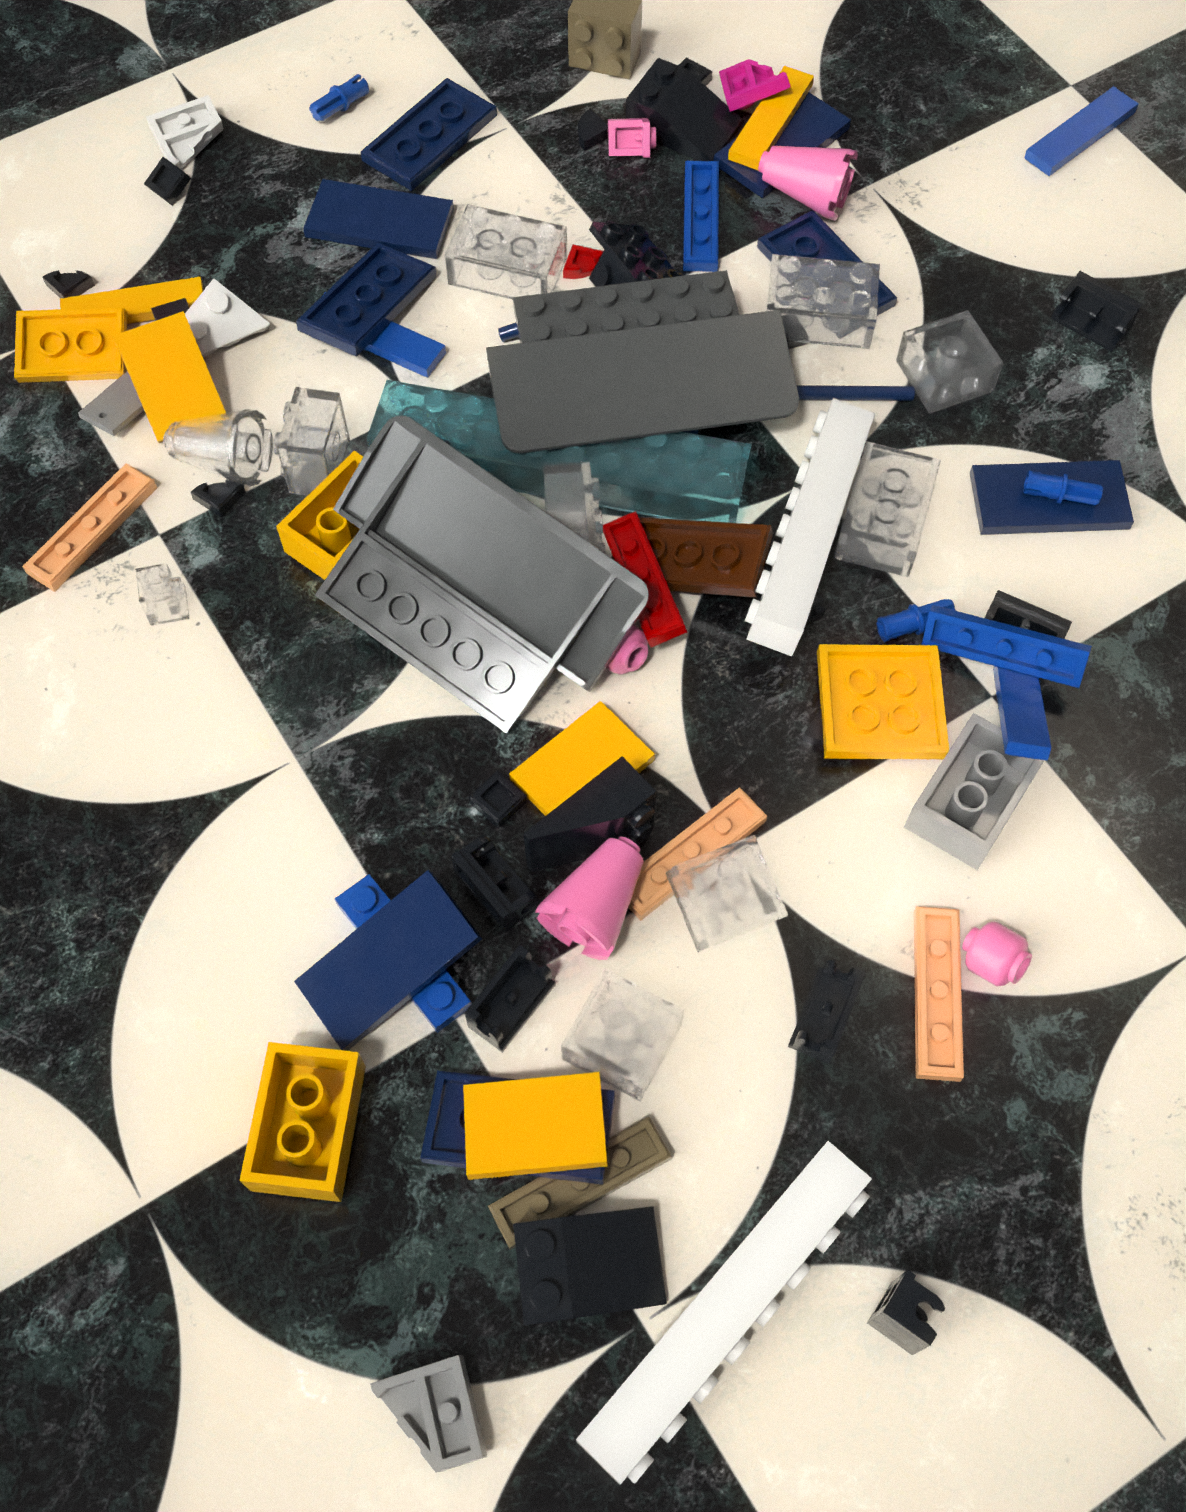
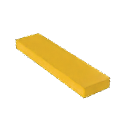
(770, 120)
(139, 299)

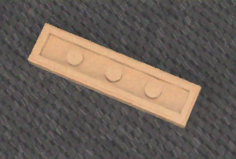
(89, 527)
(722, 825)
(938, 994)

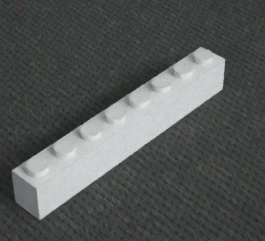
(810, 529)
(721, 1314)

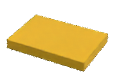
(69, 344)
(168, 372)
(578, 757)
(534, 1126)

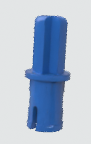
(339, 98)
(1061, 488)
(908, 621)

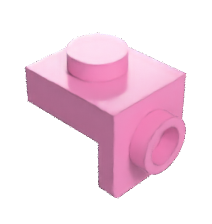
(631, 137)

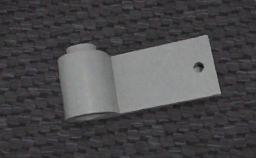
(114, 406)

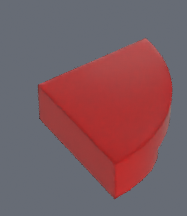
(581, 262)

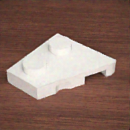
(185, 129)
(222, 319)

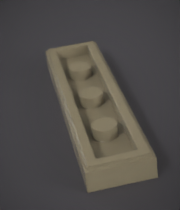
(628, 1158)

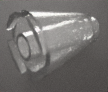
(223, 444)

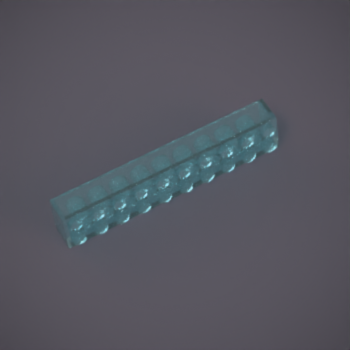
(654, 475)

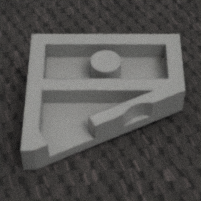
(436, 1412)

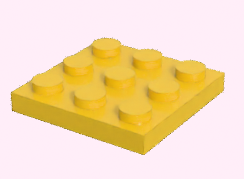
(882, 702)

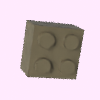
(605, 36)

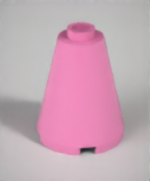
(810, 175)
(594, 899)

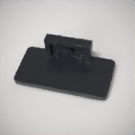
(627, 255)

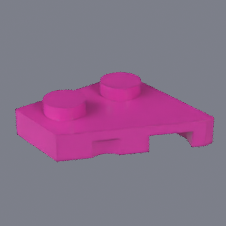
(749, 83)

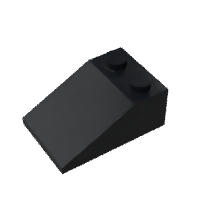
(683, 111)
(607, 807)
(588, 1265)

